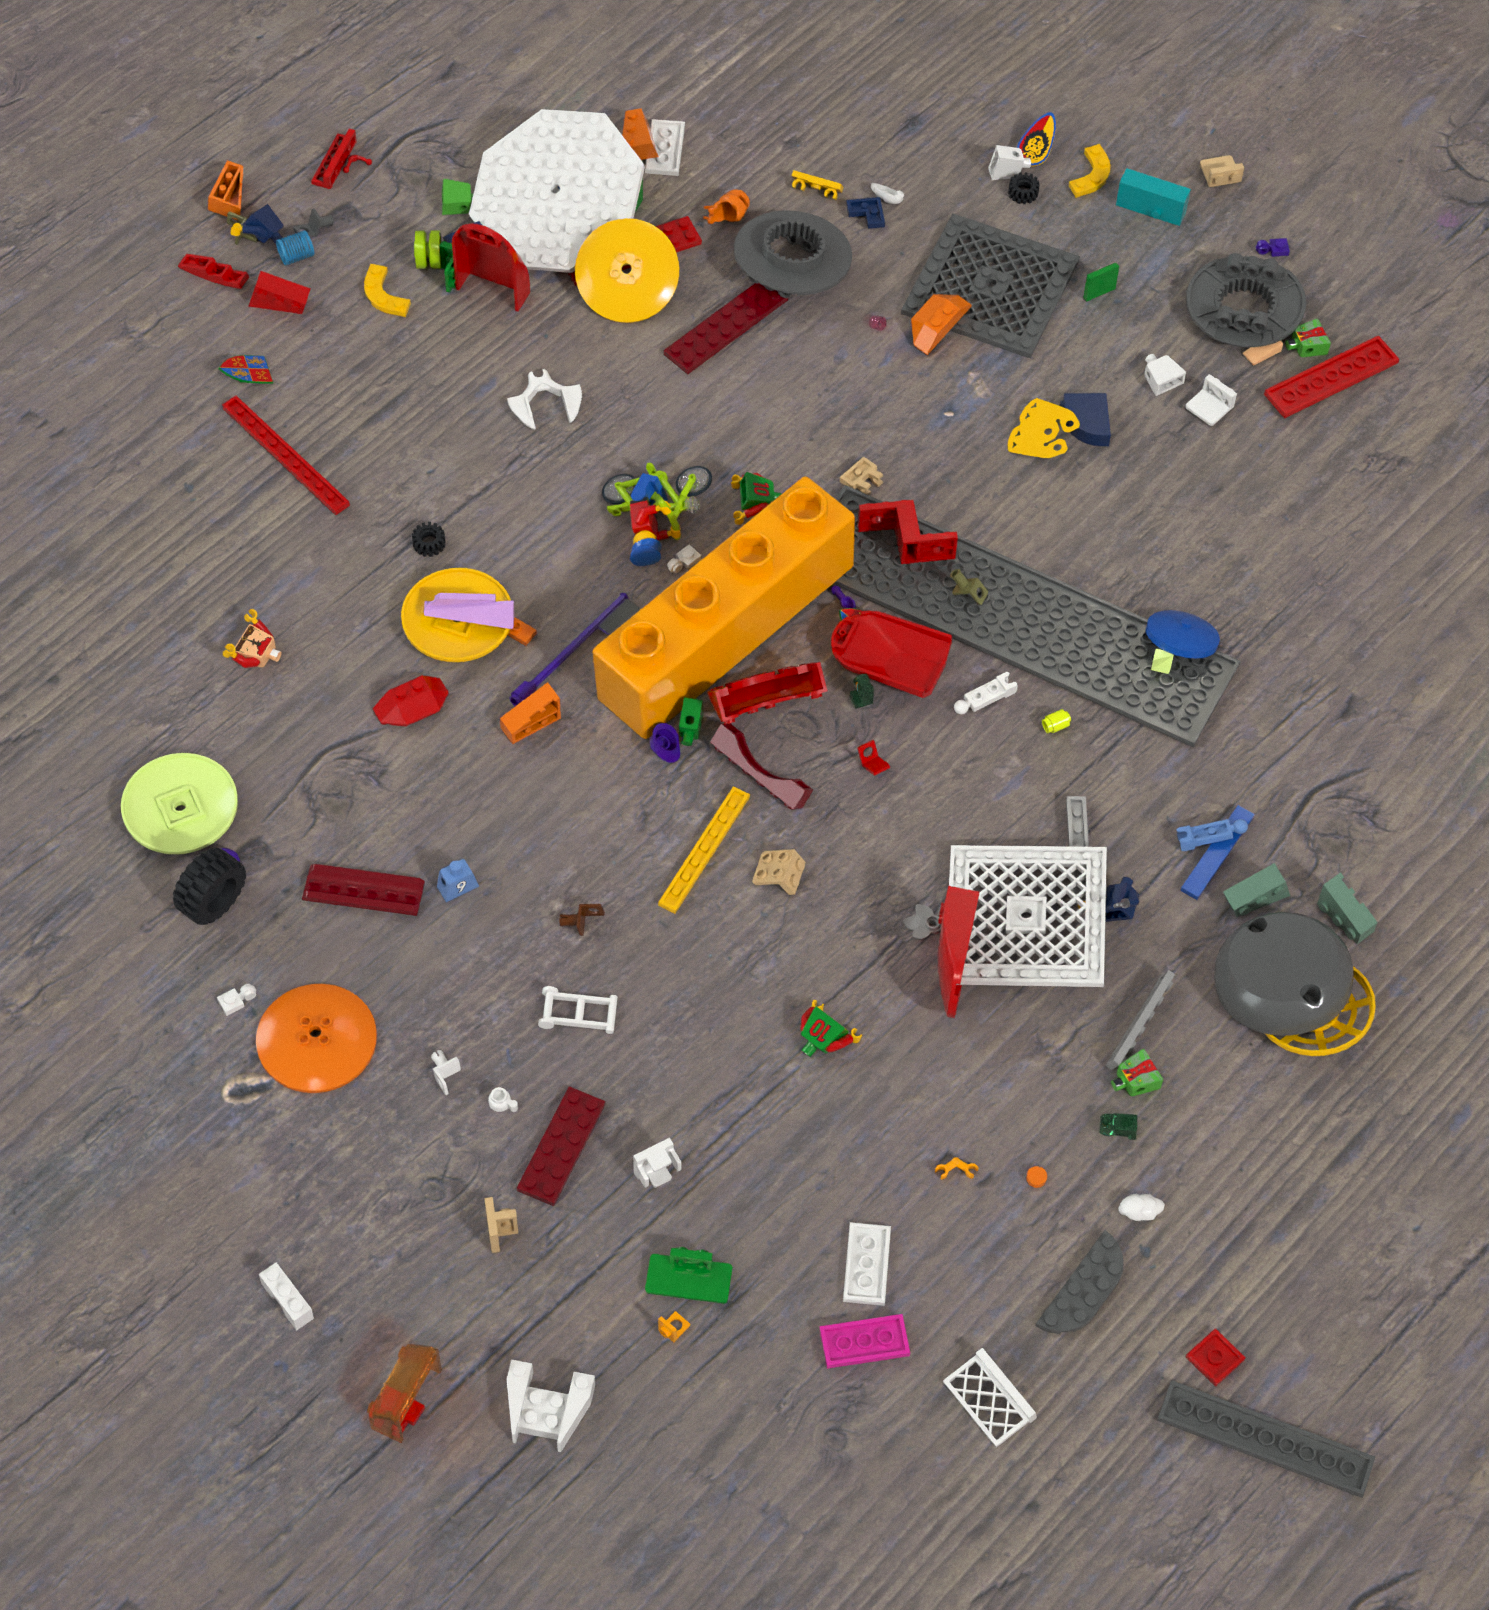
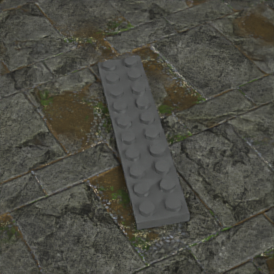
(1266, 1438)

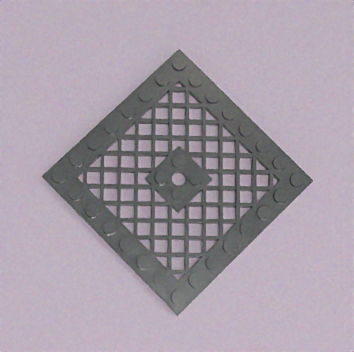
(1019, 342)

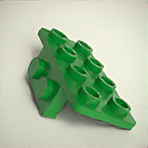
(689, 1276)

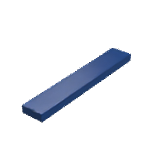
(1214, 858)

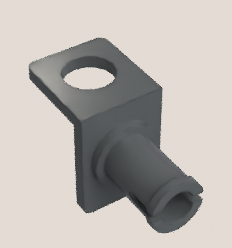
(314, 224)

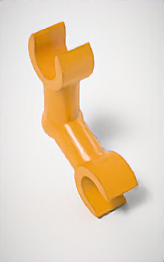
(956, 1162)

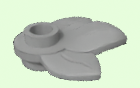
(921, 922)

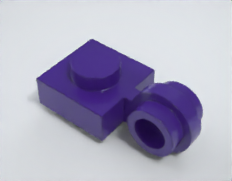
(1278, 247)

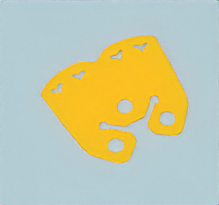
(1032, 429)

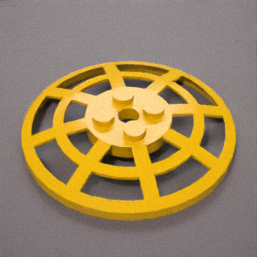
(1320, 1040)

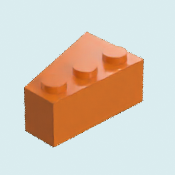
(638, 134)

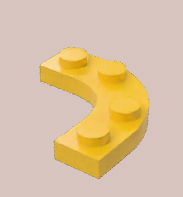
(1097, 177)
(378, 297)

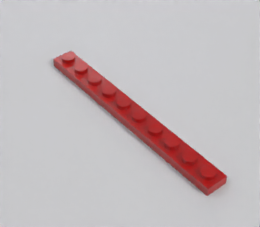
(286, 455)

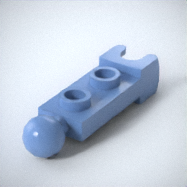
(1209, 833)

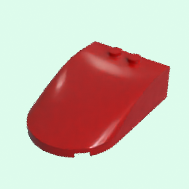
(491, 257)
(957, 922)

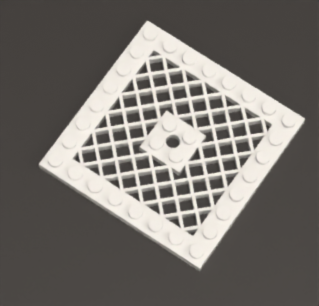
(1035, 857)

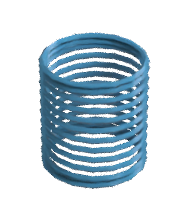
(283, 253)

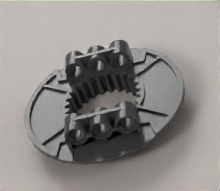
(789, 277)
(1242, 327)

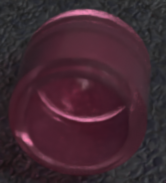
(875, 320)

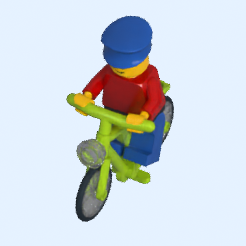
(646, 497)

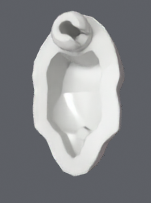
(887, 194)
(1141, 1207)

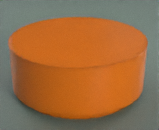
(1036, 1177)

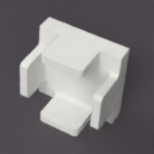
(653, 1161)

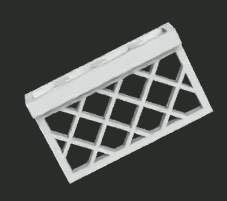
(1006, 1390)

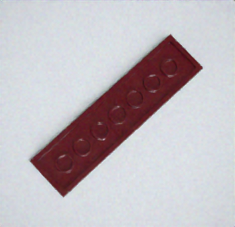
(723, 327)

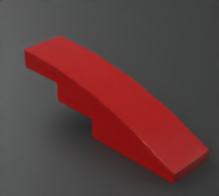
(212, 271)

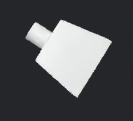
(1007, 162)
(1163, 374)

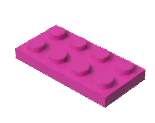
(864, 1341)

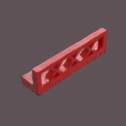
(337, 162)

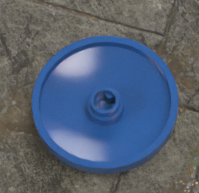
(1182, 634)

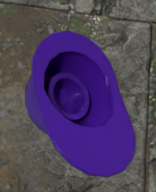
(665, 742)

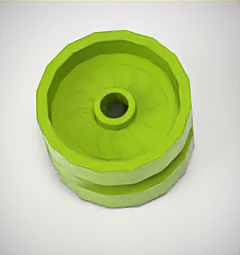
(427, 249)

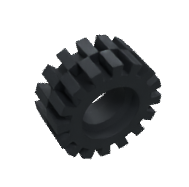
(1023, 181)
(431, 547)

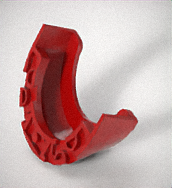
(766, 690)

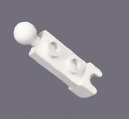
(986, 694)

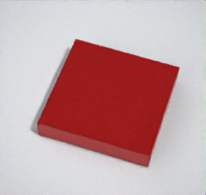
(1215, 1357)

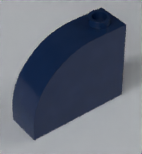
(1093, 416)

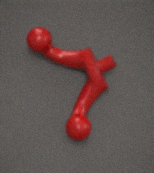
(353, 158)

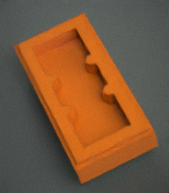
(522, 632)

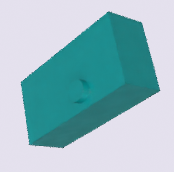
(1153, 197)

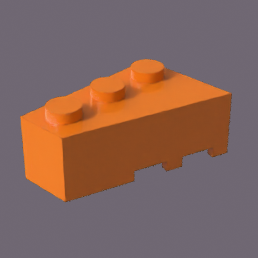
(227, 190)
(531, 714)

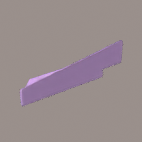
(472, 609)

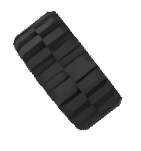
(209, 886)

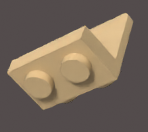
(1221, 171)
(780, 868)

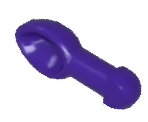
(845, 601)

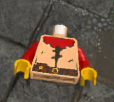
(254, 646)

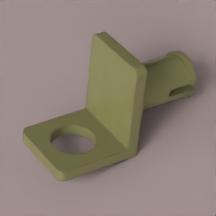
(241, 219)
(968, 586)

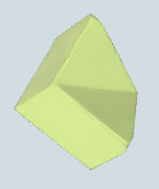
(1162, 661)

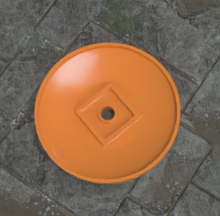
(322, 1061)

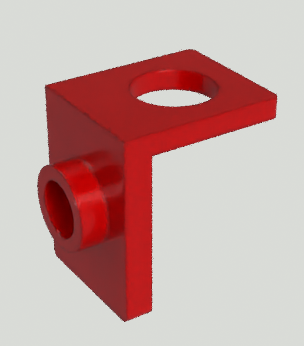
(873, 762)

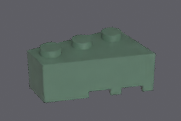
(1257, 891)
(1345, 910)

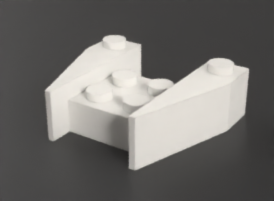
(546, 1411)

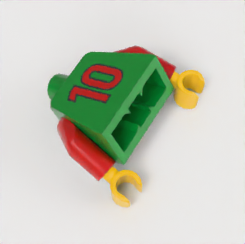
(755, 494)
(824, 1032)

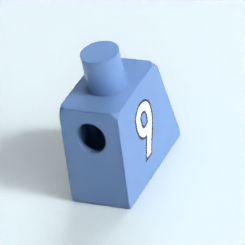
(456, 880)

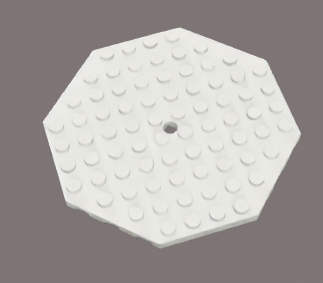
(552, 149)

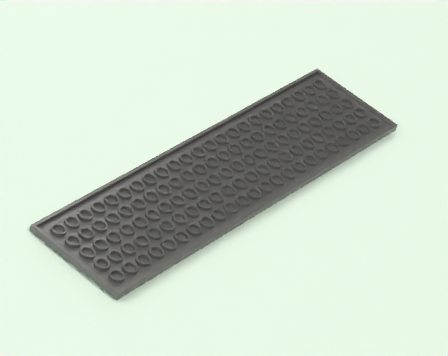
(1040, 628)

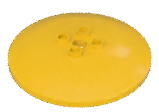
(630, 295)
(445, 638)

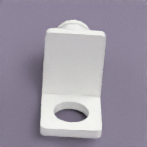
(444, 1069)

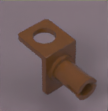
(579, 918)

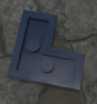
(867, 207)

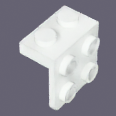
(1212, 401)

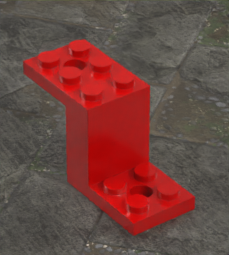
(903, 519)

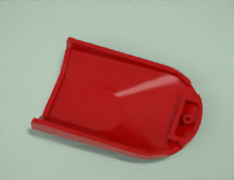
(892, 651)

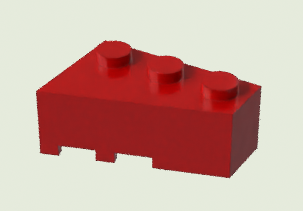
(279, 294)

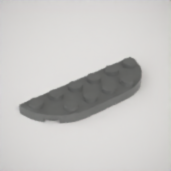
(1086, 1288)

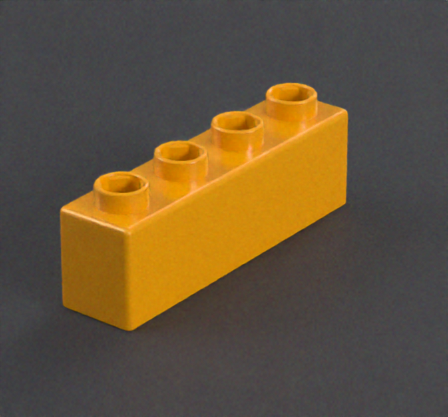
(724, 606)

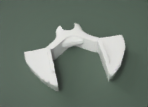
(520, 404)

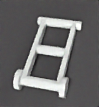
(551, 993)

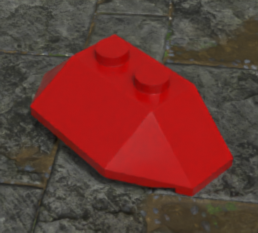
(411, 701)

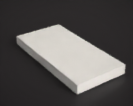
(668, 143)
(867, 1264)

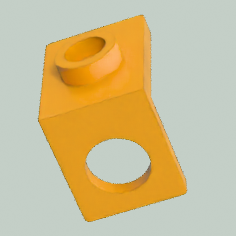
(670, 1331)

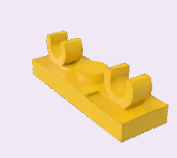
(816, 183)

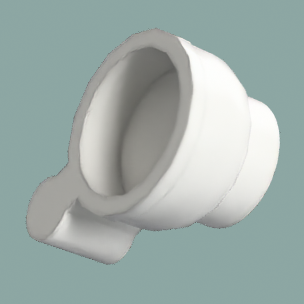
(500, 1100)

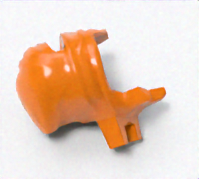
(730, 207)

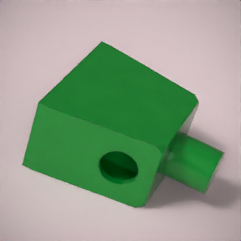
(690, 720)

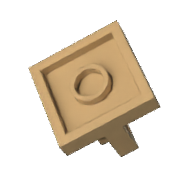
(499, 1223)

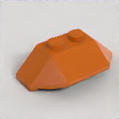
(936, 320)

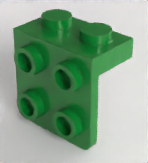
(447, 263)

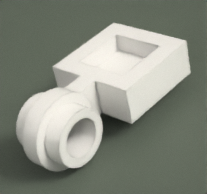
(686, 557)
(232, 1001)

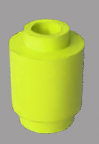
(1056, 721)

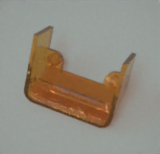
(401, 1388)

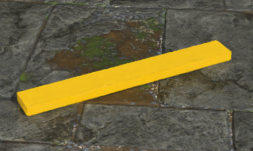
(703, 850)

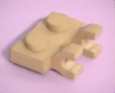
(859, 472)

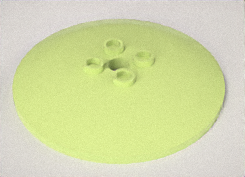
(172, 781)

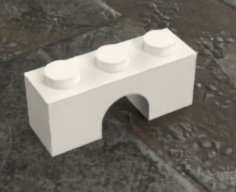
(286, 1294)

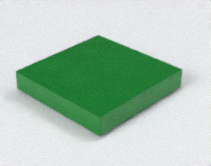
(1101, 281)

